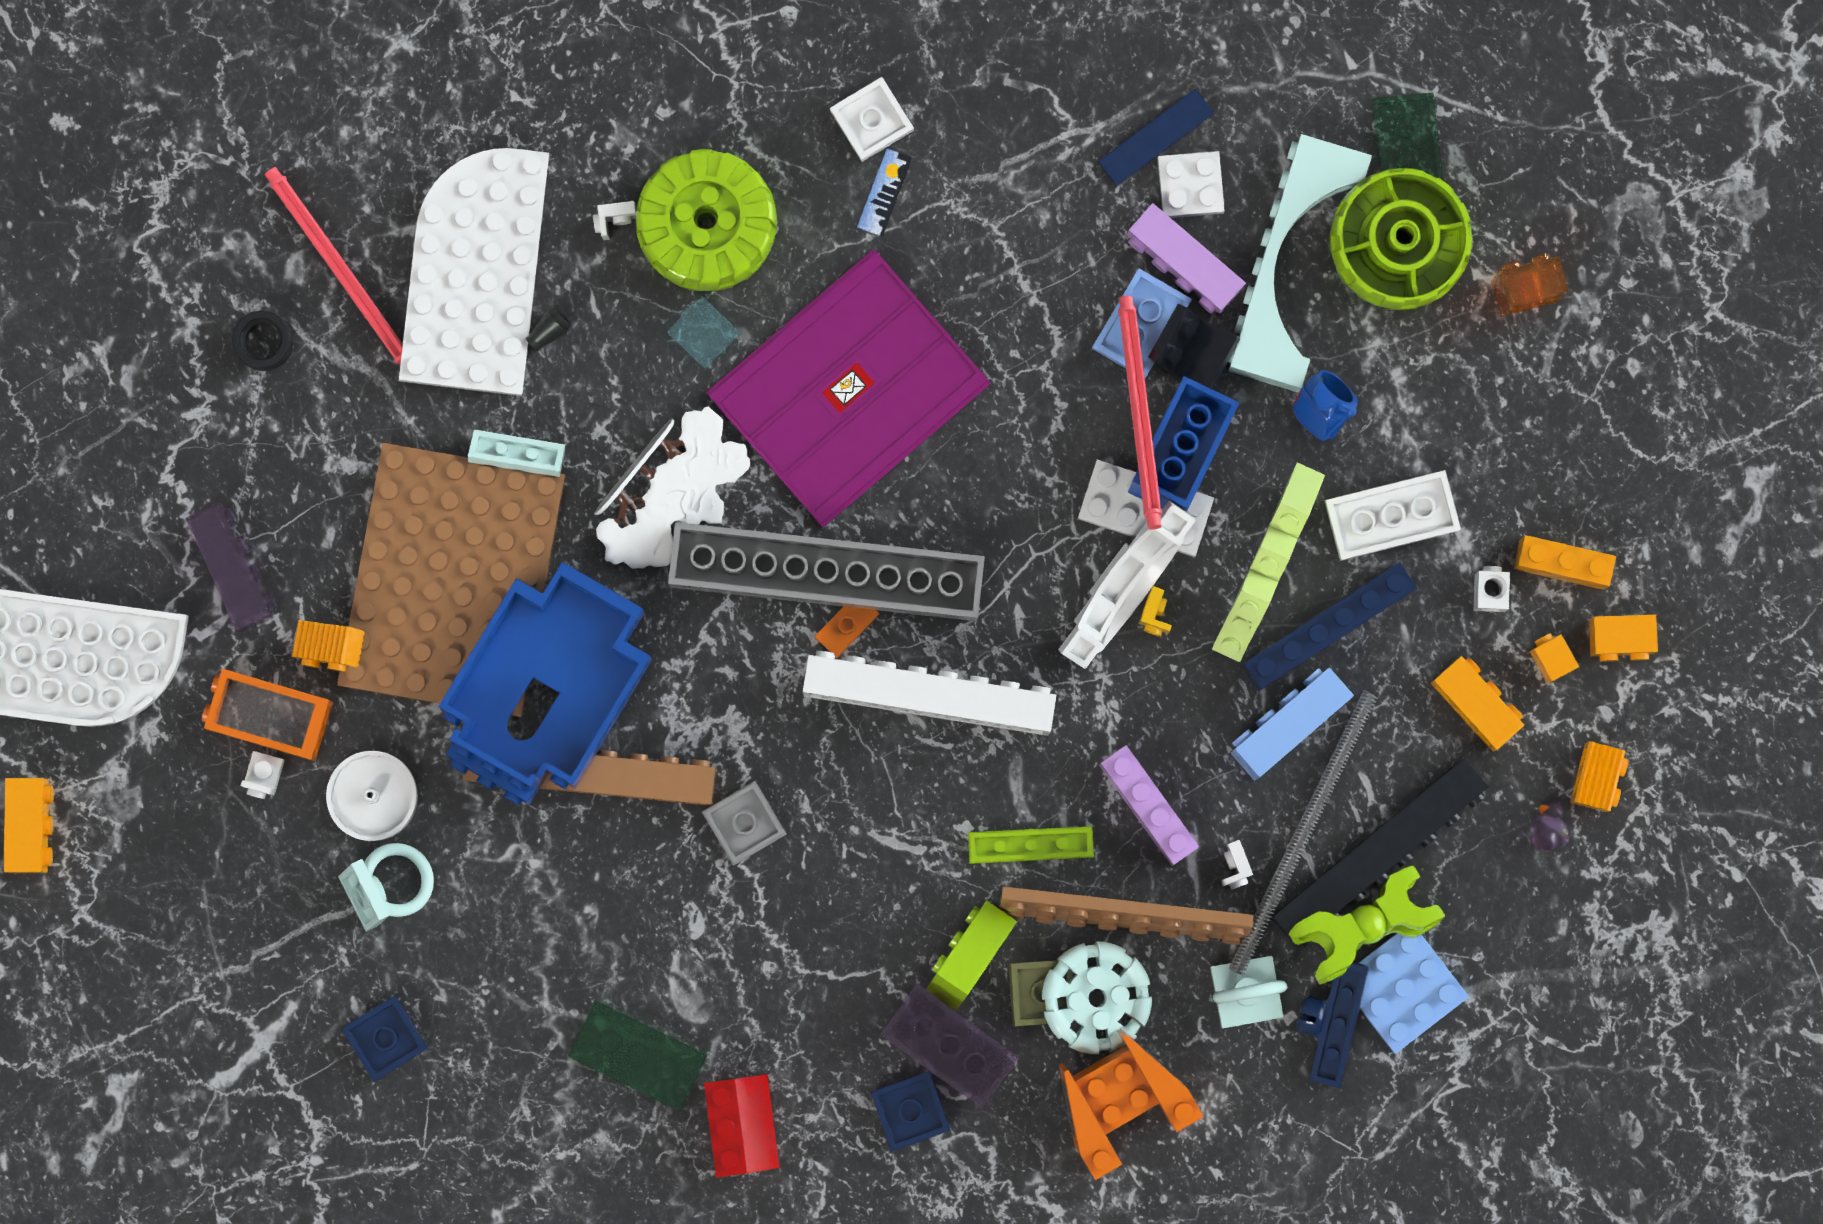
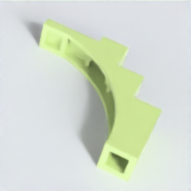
(1269, 562)

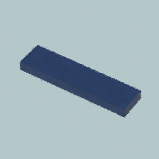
(1156, 137)

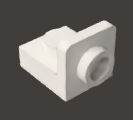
(619, 213)
(262, 775)
(1236, 860)

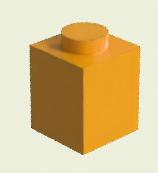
(1553, 657)

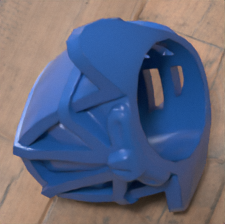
(1324, 405)

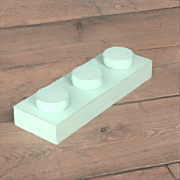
(516, 453)

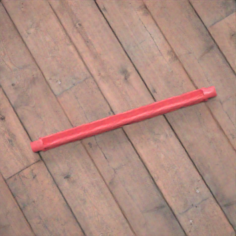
(335, 263)
(1140, 413)

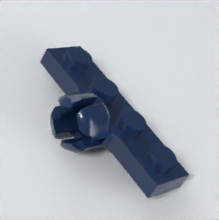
(1334, 1024)

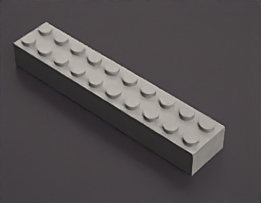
(826, 571)

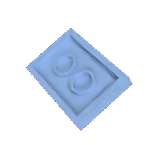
(1154, 307)

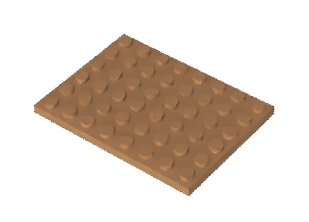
(439, 562)

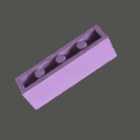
(1185, 259)
(1149, 805)

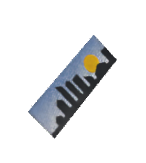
(884, 192)

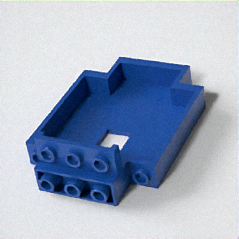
(566, 640)

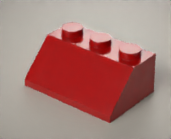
(741, 1125)

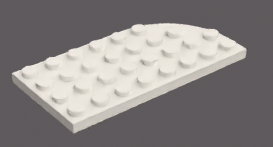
(475, 273)
(83, 658)

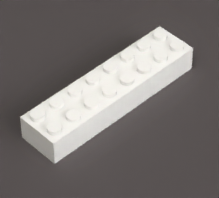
(929, 694)

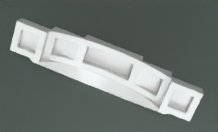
(1125, 585)

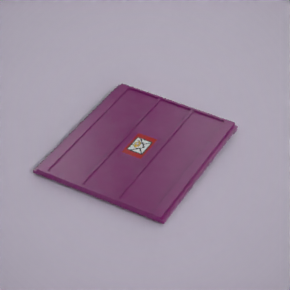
(848, 388)

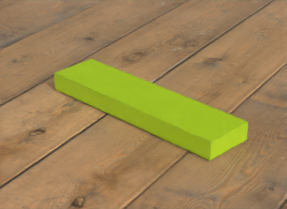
(1030, 845)

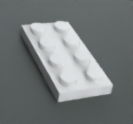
(1113, 508)
(1392, 515)

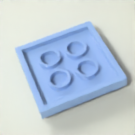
(1407, 990)

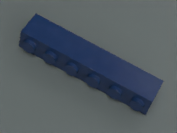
(1329, 626)

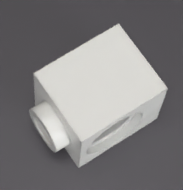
(1482, 600)

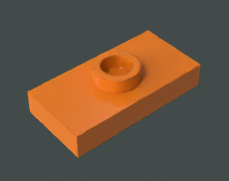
(845, 628)

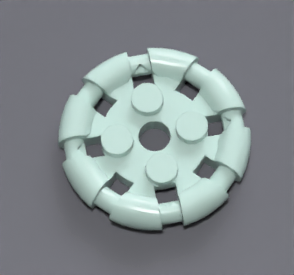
(1115, 993)

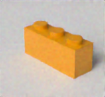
(1564, 562)
(1478, 703)
(27, 825)

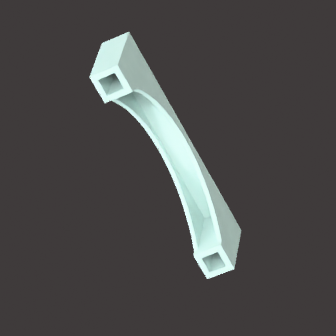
(1315, 174)

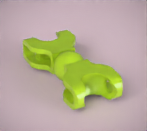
(1366, 924)

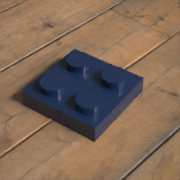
(384, 1038)
(910, 1111)

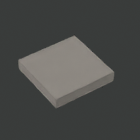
(744, 823)

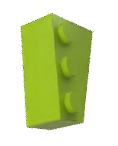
(970, 954)

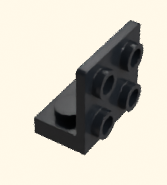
(1193, 348)

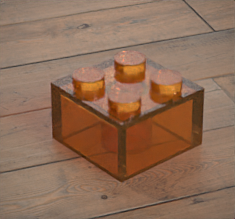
(1529, 285)

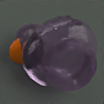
(1549, 829)

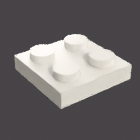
(871, 119)
(1191, 184)

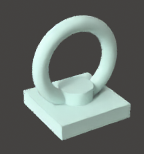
(368, 893)
(1249, 996)

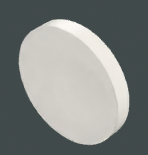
(372, 796)

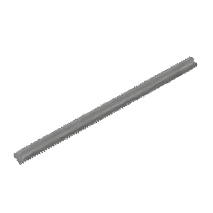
(1303, 830)

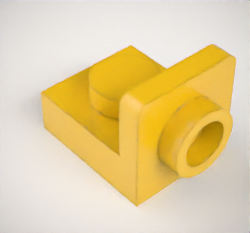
(1154, 606)

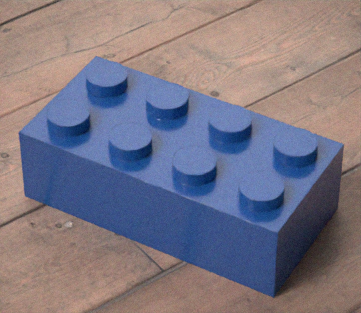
(1187, 441)

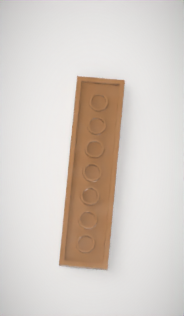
(1115, 913)

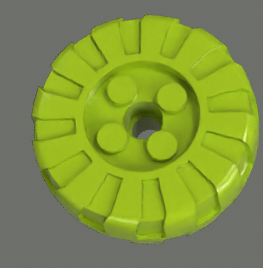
(700, 187)
(1380, 266)

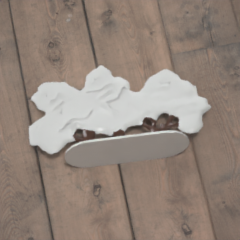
(678, 490)

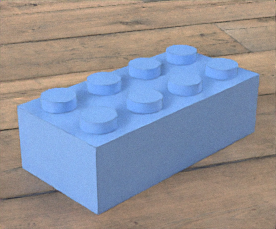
(1292, 723)

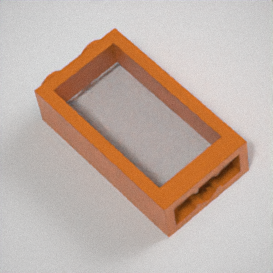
(267, 714)

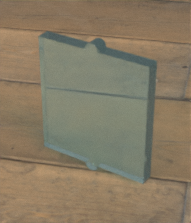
(703, 332)

